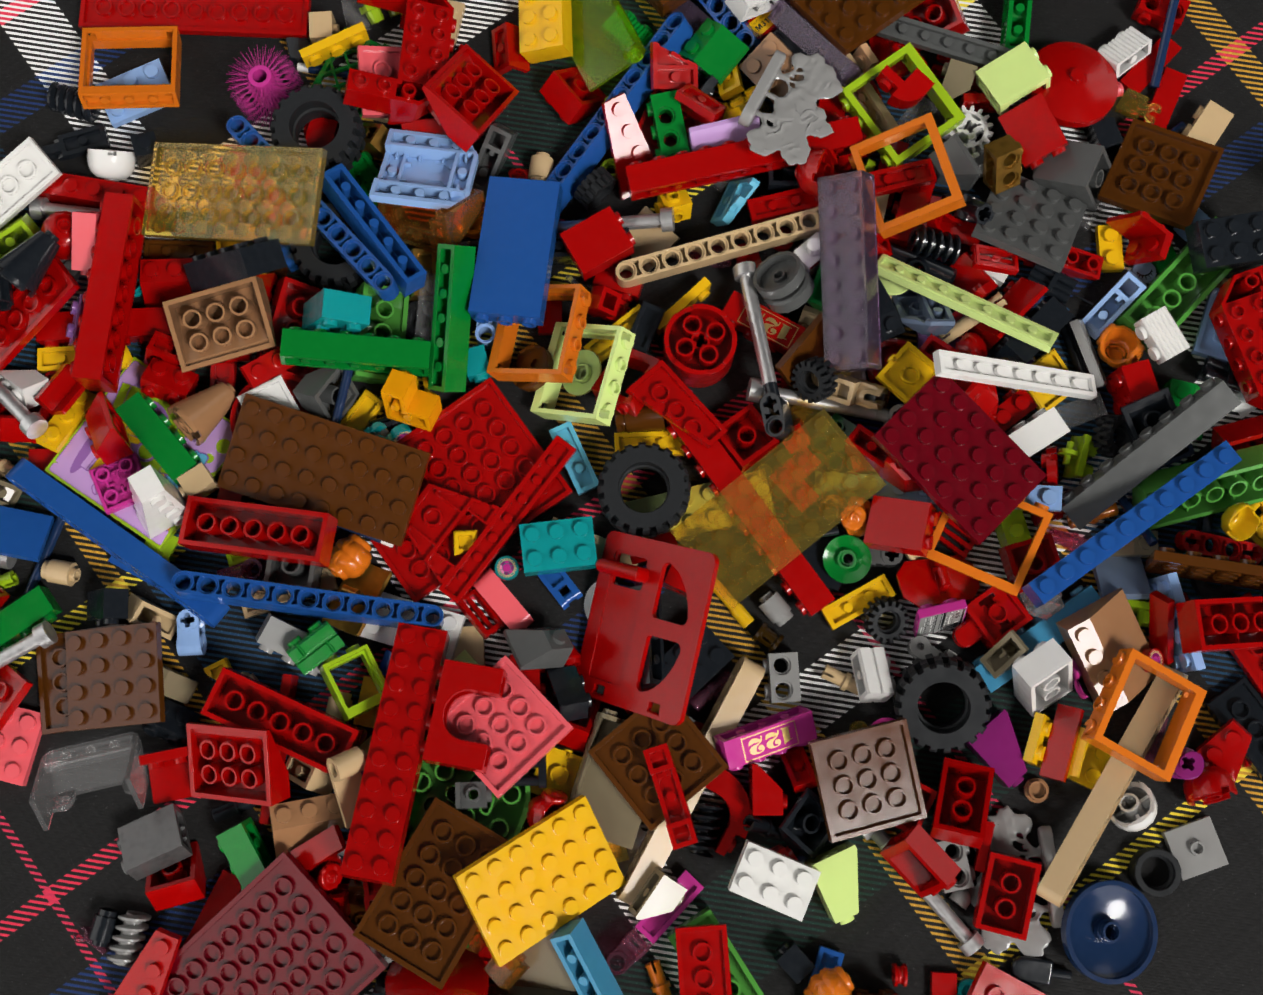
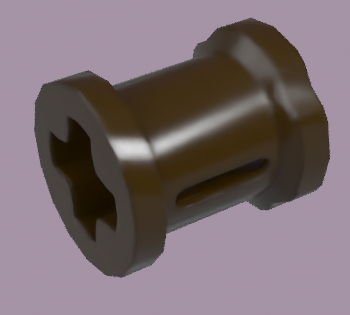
(768, 637)

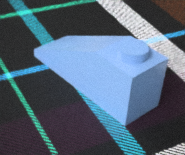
(1113, 303)

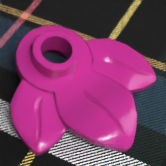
(1076, 675)

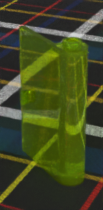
(604, 42)

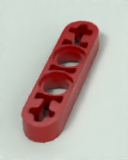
(1219, 545)

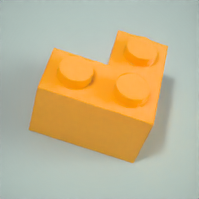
(409, 404)

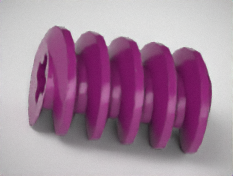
(1189, 765)

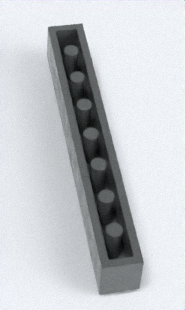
(1149, 452)

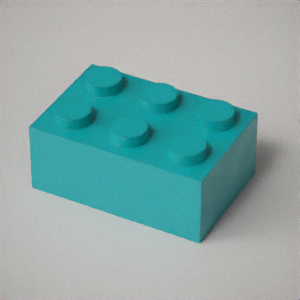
(337, 311)
(558, 546)

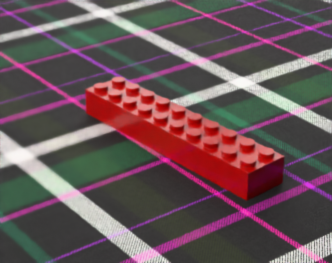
(394, 756)

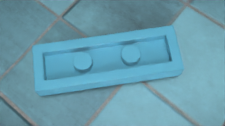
(578, 467)

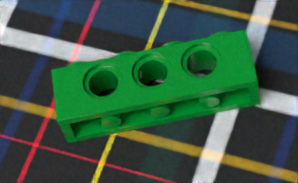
(1015, 23)
(666, 104)

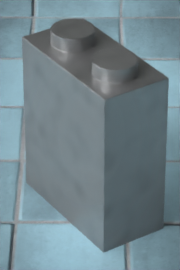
(154, 842)

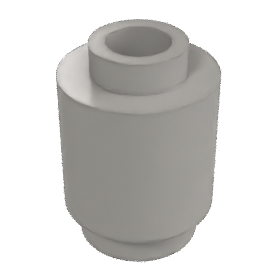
(775, 608)

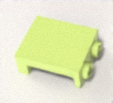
(1012, 77)

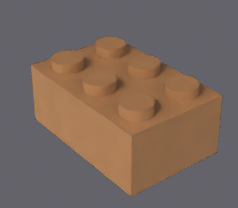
(759, 59)

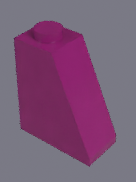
(1000, 750)

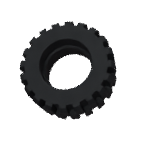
(319, 103)
(326, 275)
(650, 458)
(952, 732)

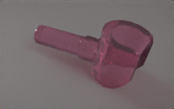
(77, 937)

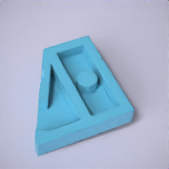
(733, 200)

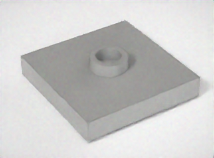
(1195, 847)

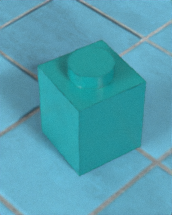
(477, 364)

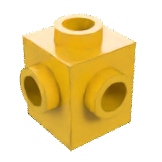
(679, 201)

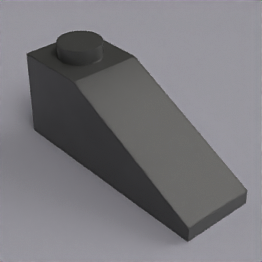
(493, 154)

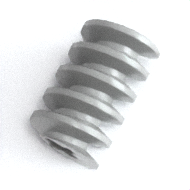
(129, 938)

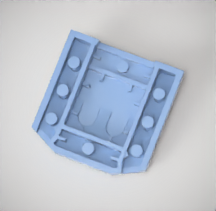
(424, 171)

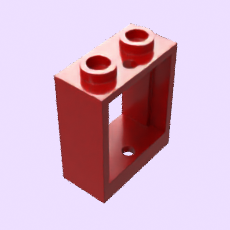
(637, 361)
(928, 853)

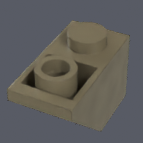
(958, 77)

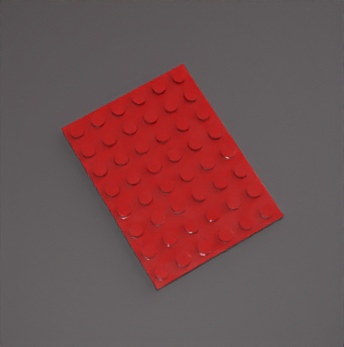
(479, 453)

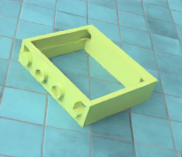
(611, 381)

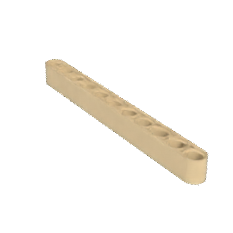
(725, 240)
(722, 718)
(1107, 793)

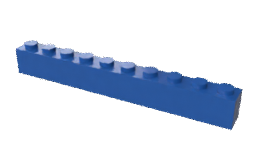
(1131, 524)

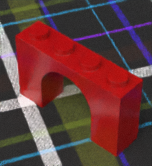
(455, 682)

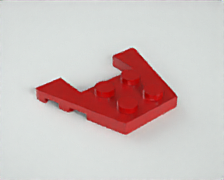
(436, 517)

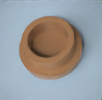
(1036, 790)

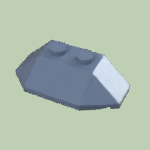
(923, 314)

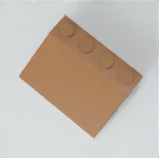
(220, 323)
(1095, 638)

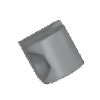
(921, 646)

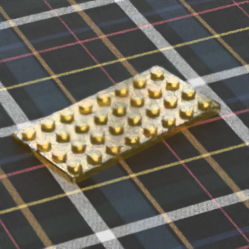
(234, 192)
(780, 506)

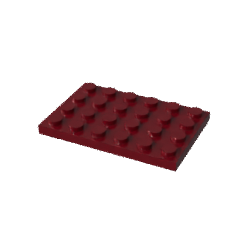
(959, 457)

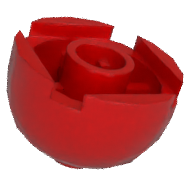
(818, 164)
(61, 226)
(1211, 786)

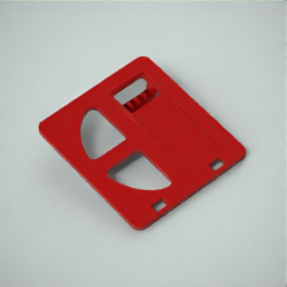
(626, 619)

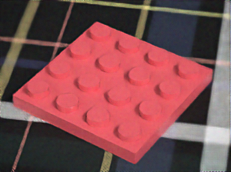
(516, 728)

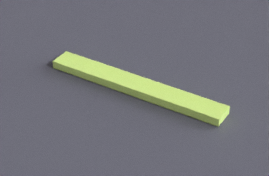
(966, 303)

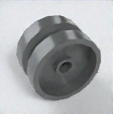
(783, 282)

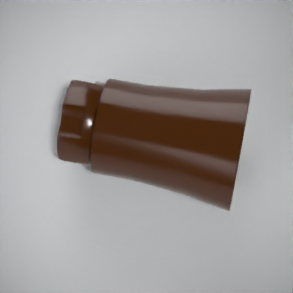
(645, 421)

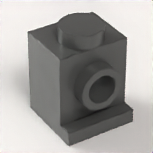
(462, 798)

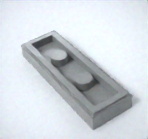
(1088, 352)

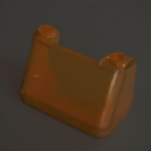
(429, 227)

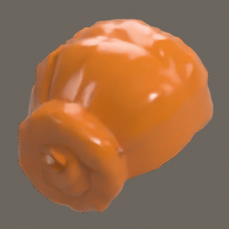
(1119, 346)
(856, 522)
(350, 557)
(830, 982)

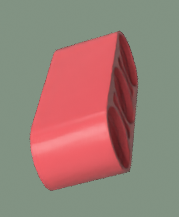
(502, 601)

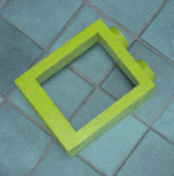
(333, 662)

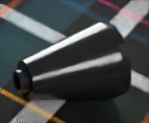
(30, 261)

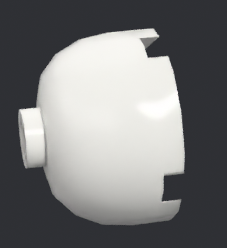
(111, 164)
(1136, 808)

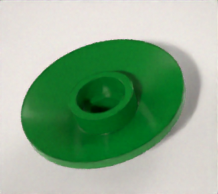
(835, 562)

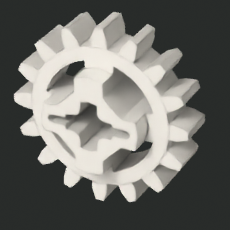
(977, 125)

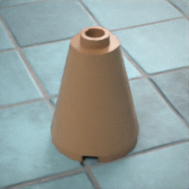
(203, 411)

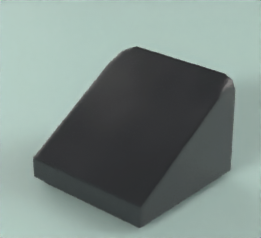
(295, 44)

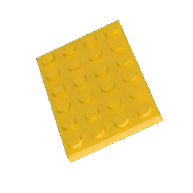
(539, 880)

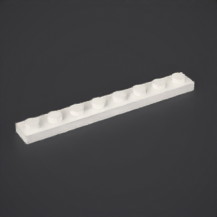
(1014, 374)

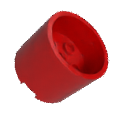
(705, 364)

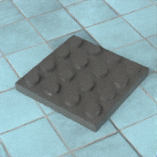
(1033, 223)

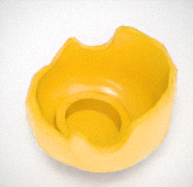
(1240, 521)

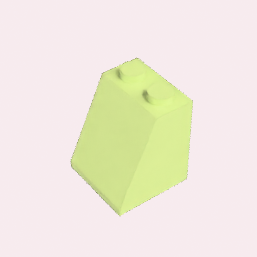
(838, 881)

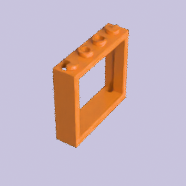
(129, 95)
(927, 212)
(506, 336)
(1037, 509)
(1177, 731)

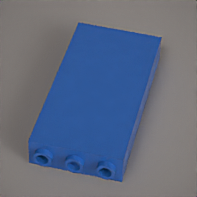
(515, 251)

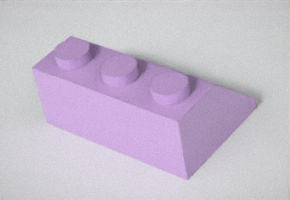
(719, 132)

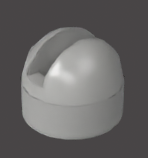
(962, 898)

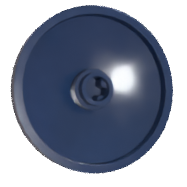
(1109, 931)

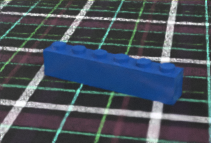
(373, 229)

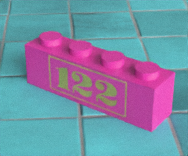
(766, 737)

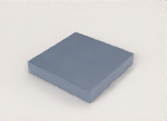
(1122, 573)

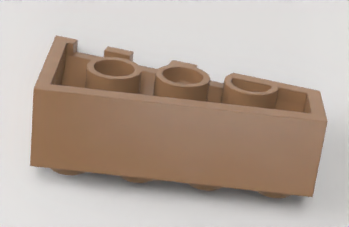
(302, 819)

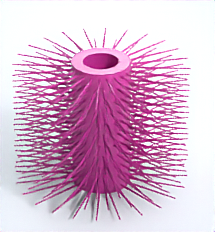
(264, 85)

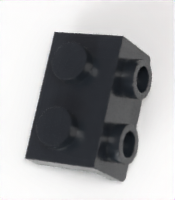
(174, 727)

